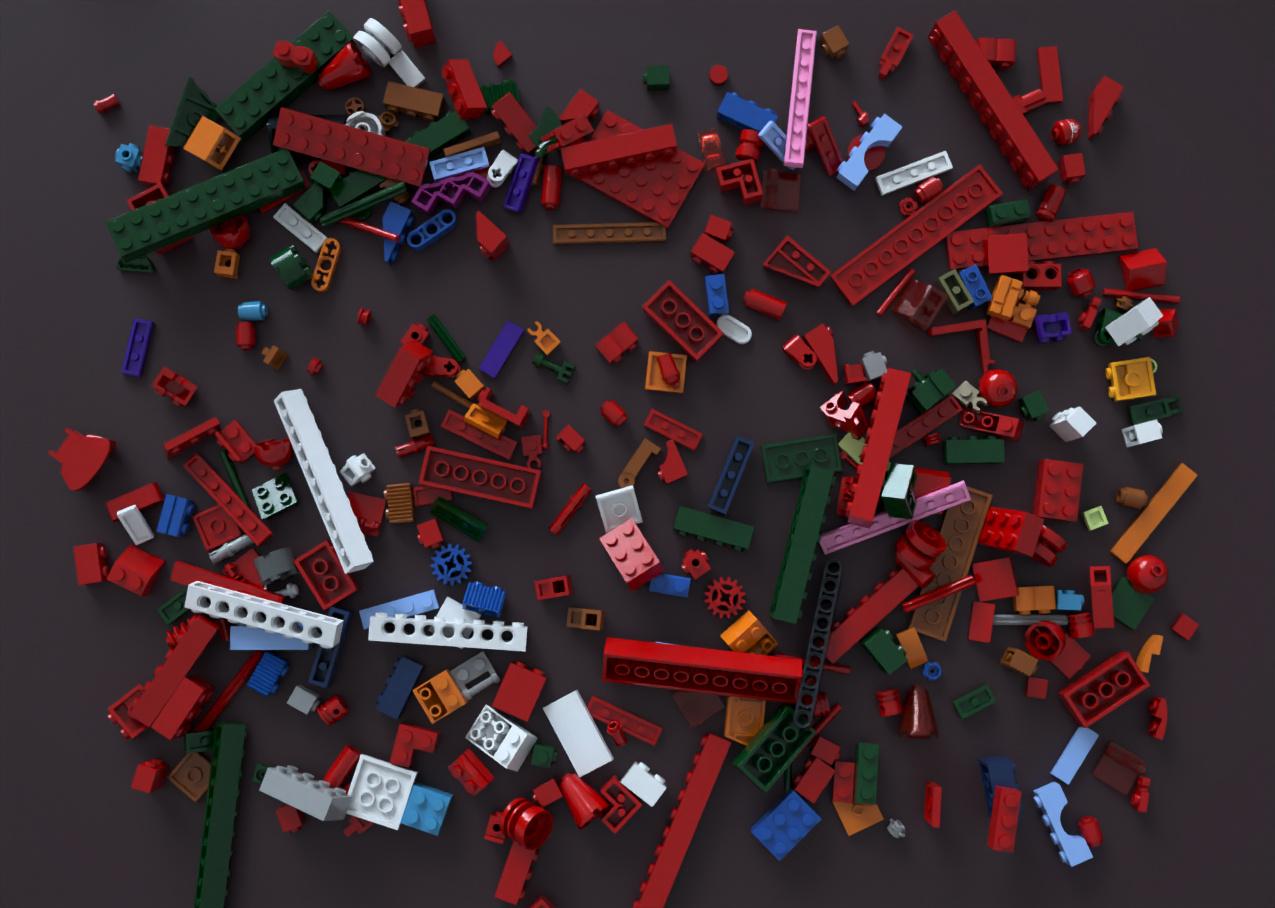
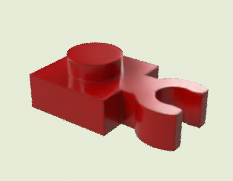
(1086, 318)
(532, 447)
(1140, 797)

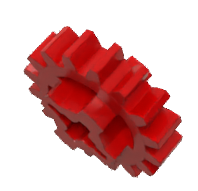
(732, 592)

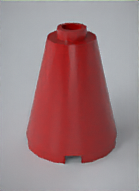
(344, 68)
(582, 800)

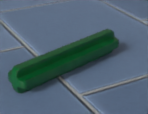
(446, 338)

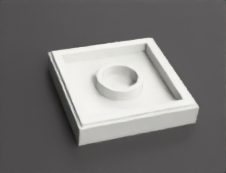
(618, 507)
(453, 609)

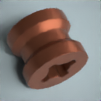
(354, 104)

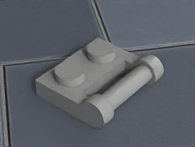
(472, 669)

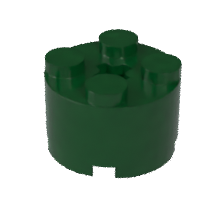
(291, 267)

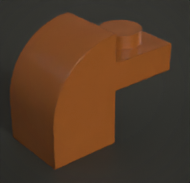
(586, 618)

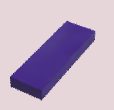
(521, 183)
(137, 347)
(501, 349)

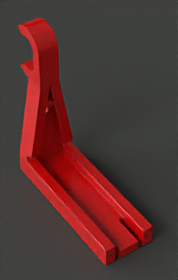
(981, 337)

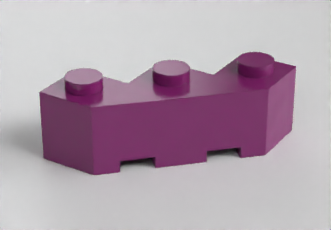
(451, 192)

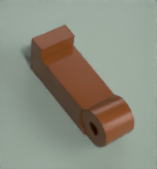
(636, 463)

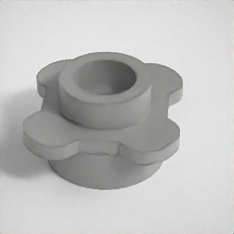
(896, 828)

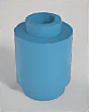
(253, 311)

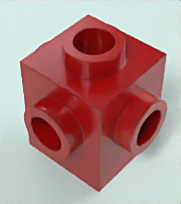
(702, 566)

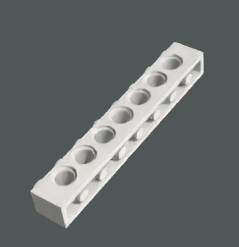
(197, 602)
(378, 632)

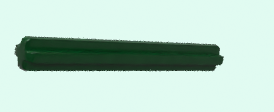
(363, 204)

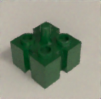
(928, 389)

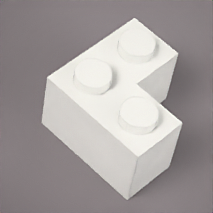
(1137, 320)

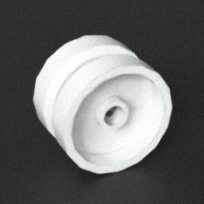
(377, 42)

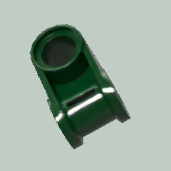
(1105, 318)

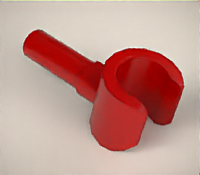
(863, 118)

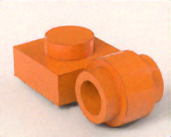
(1026, 314)

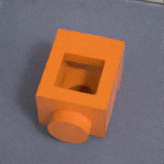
(222, 259)

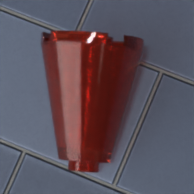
(918, 715)

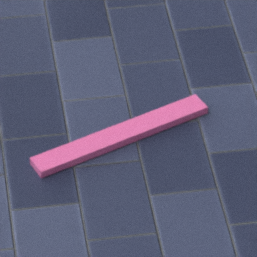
(800, 98)
(925, 506)

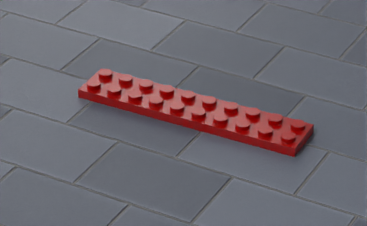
(916, 235)
(1048, 239)

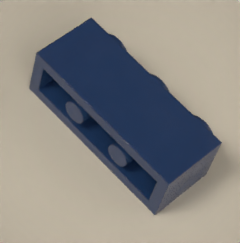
(399, 686)

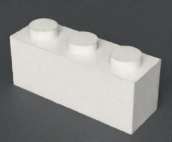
(1072, 423)

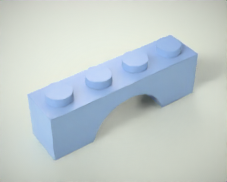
(882, 134)
(1051, 801)

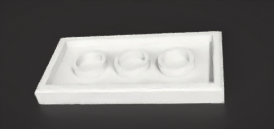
(578, 733)

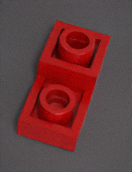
(1158, 709)

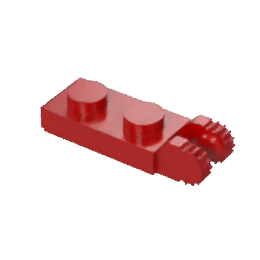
(568, 133)

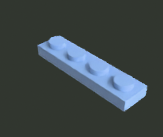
(409, 605)

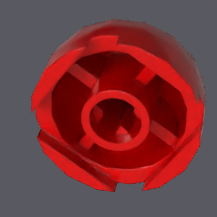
(232, 233)
(998, 387)
(274, 453)
(1147, 574)
(1045, 640)

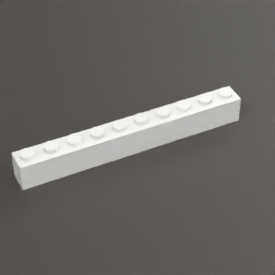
(323, 481)

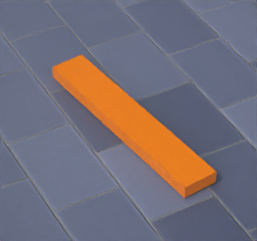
(1153, 513)

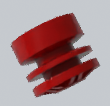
(526, 823)

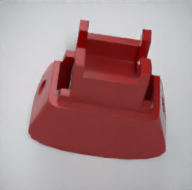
(82, 458)

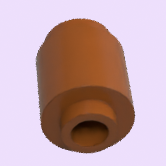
(1131, 497)

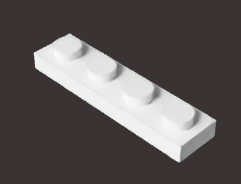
(913, 173)

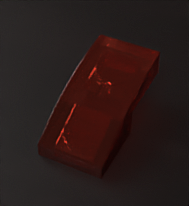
(711, 149)

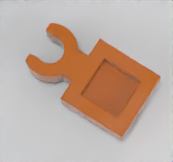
(545, 340)

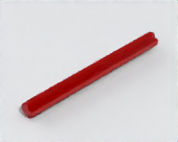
(230, 691)

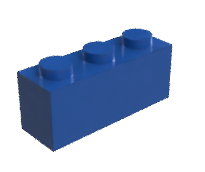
(744, 113)

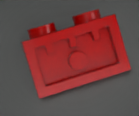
(236, 442)

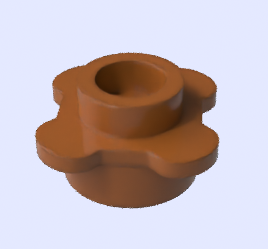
(389, 116)
(1125, 303)

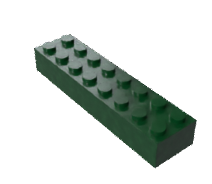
(278, 86)
(801, 544)

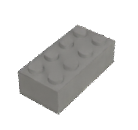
(306, 793)

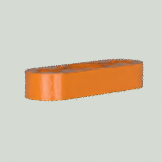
(334, 253)

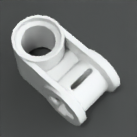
(502, 166)

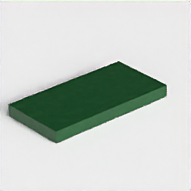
(789, 458)

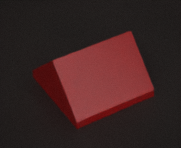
(1143, 269)

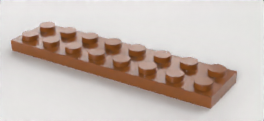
(961, 532)

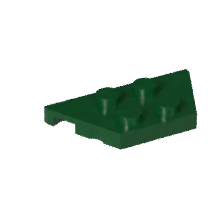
(192, 106)

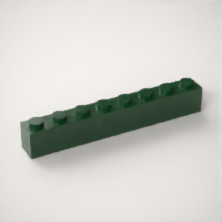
(436, 137)

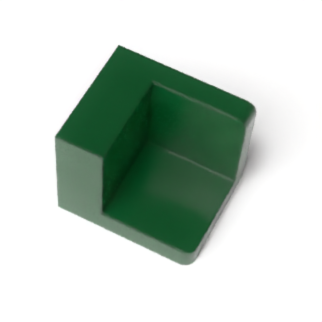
(325, 175)

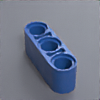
(436, 221)

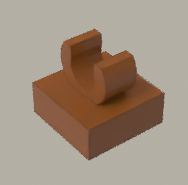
(274, 357)

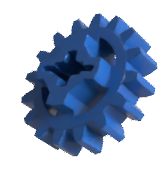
(453, 556)

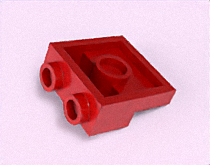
(120, 713)

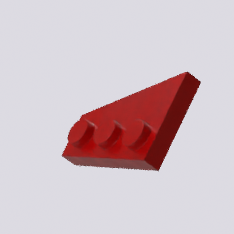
(190, 438)

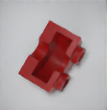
(174, 386)

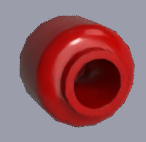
(1081, 282)

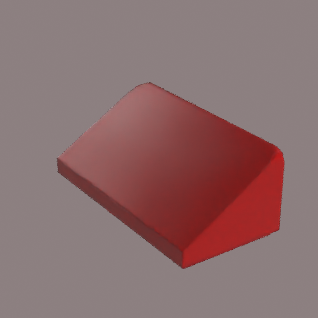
(981, 622)

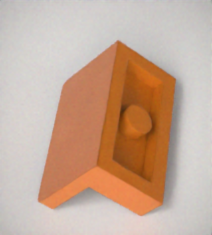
(485, 420)

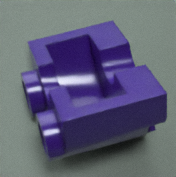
(1052, 327)

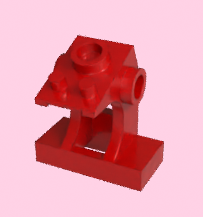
(845, 419)

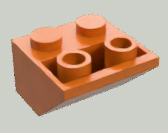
(212, 143)
(749, 636)
(440, 696)

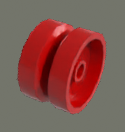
(921, 544)
(1047, 546)

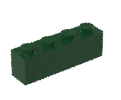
(713, 527)

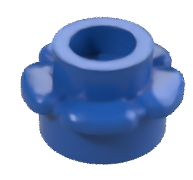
(937, 671)

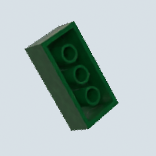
(773, 749)

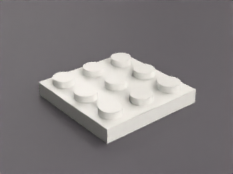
(380, 791)

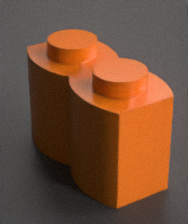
(1034, 598)

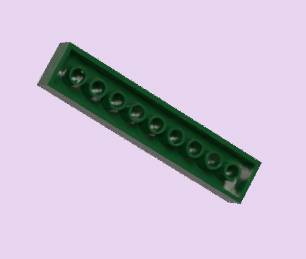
(205, 205)

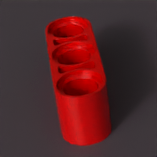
(143, 498)

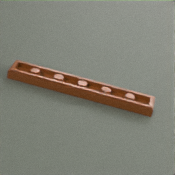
(608, 233)

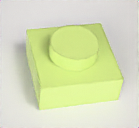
(1094, 518)

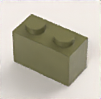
(957, 293)

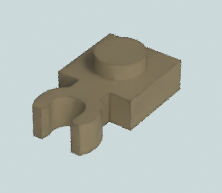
(967, 395)

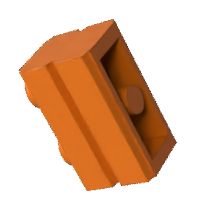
(1005, 297)

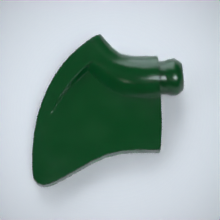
(548, 122)

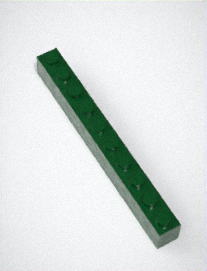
(220, 815)

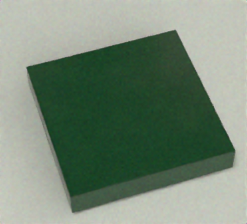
(1129, 604)

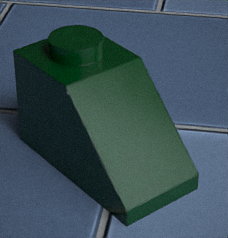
(313, 203)

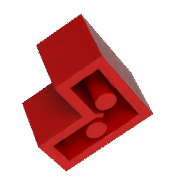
(741, 176)
(411, 738)
(624, 804)

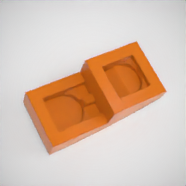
(1152, 646)
(913, 647)

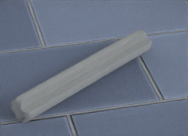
(1028, 619)

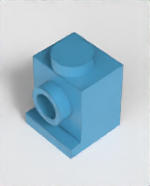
(1068, 600)

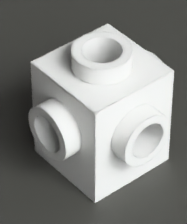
(357, 469)

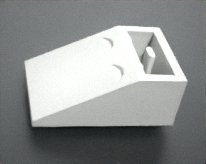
(501, 738)

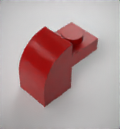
(553, 587)

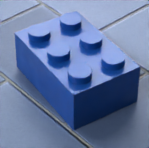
(785, 824)

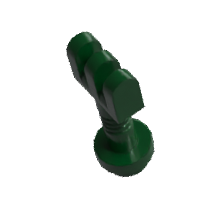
(562, 370)

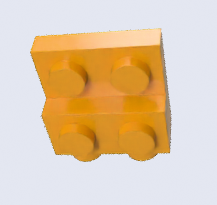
(1130, 379)

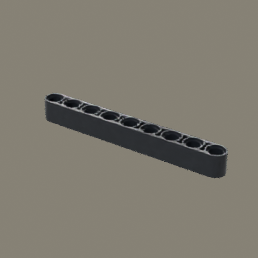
(818, 653)

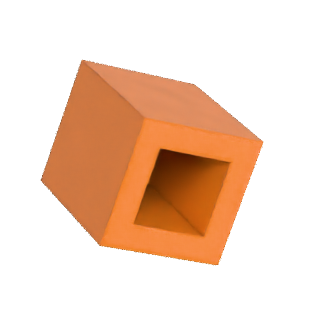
(469, 384)

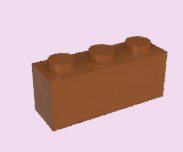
(414, 102)

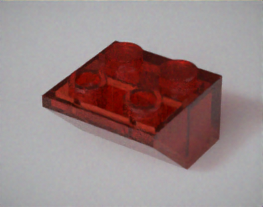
(920, 304)

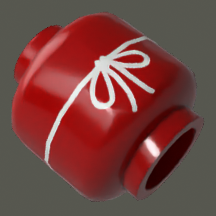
(1066, 131)

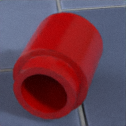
(928, 190)
(245, 335)
(862, 394)
(613, 413)
(1091, 831)

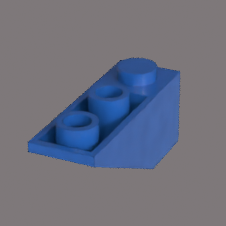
(396, 221)

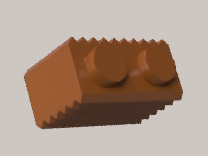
(400, 503)
(1019, 661)

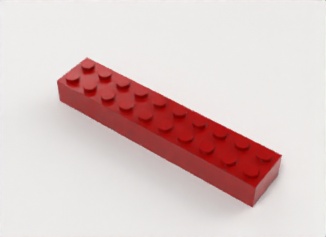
(992, 101)
(702, 670)

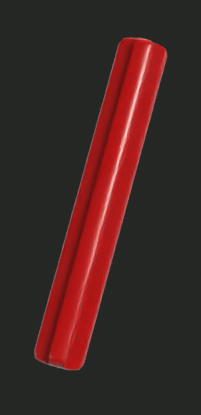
(938, 594)

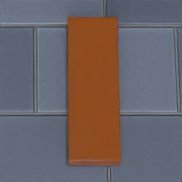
(484, 141)

